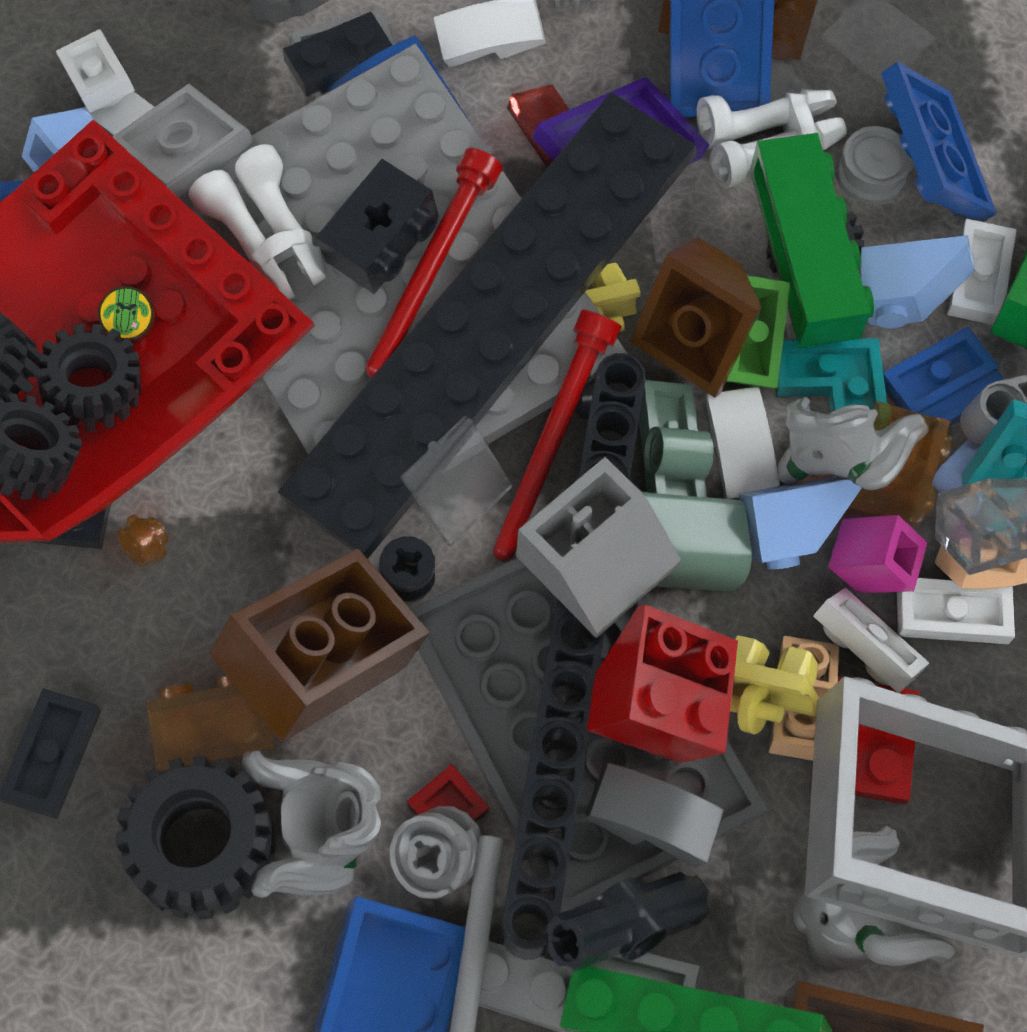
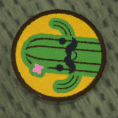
(127, 312)

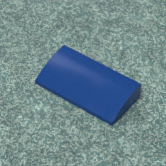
(391, 972)

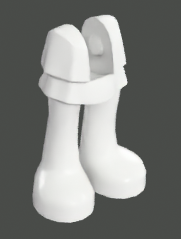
(794, 111)
(259, 175)

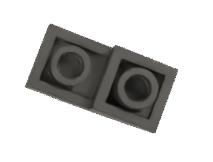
(654, 811)

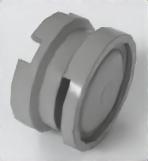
(873, 165)
(435, 852)

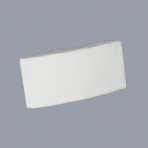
(488, 28)
(742, 441)

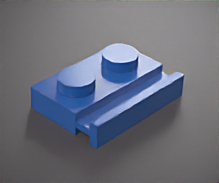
(943, 377)

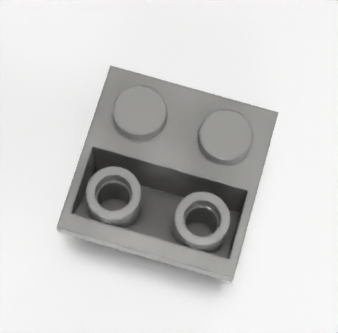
(598, 547)

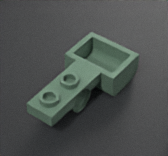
(677, 457)

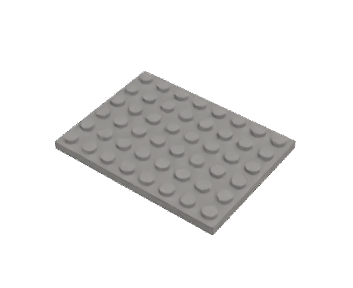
(326, 152)

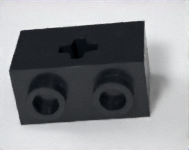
(378, 226)

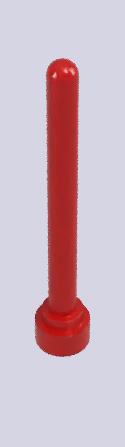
(476, 174)
(592, 337)

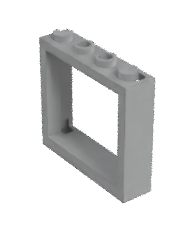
(885, 892)

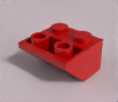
(666, 687)

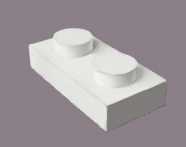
(95, 71)
(986, 288)
(954, 613)
(882, 650)

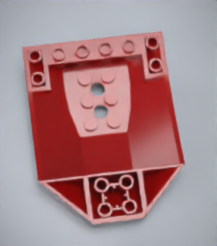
(108, 223)

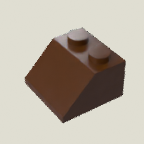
(698, 315)

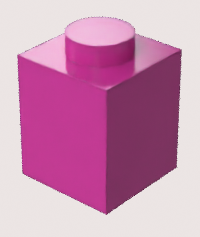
(878, 554)

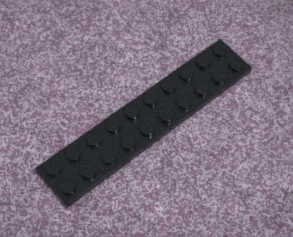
(488, 321)

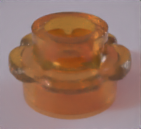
(143, 540)

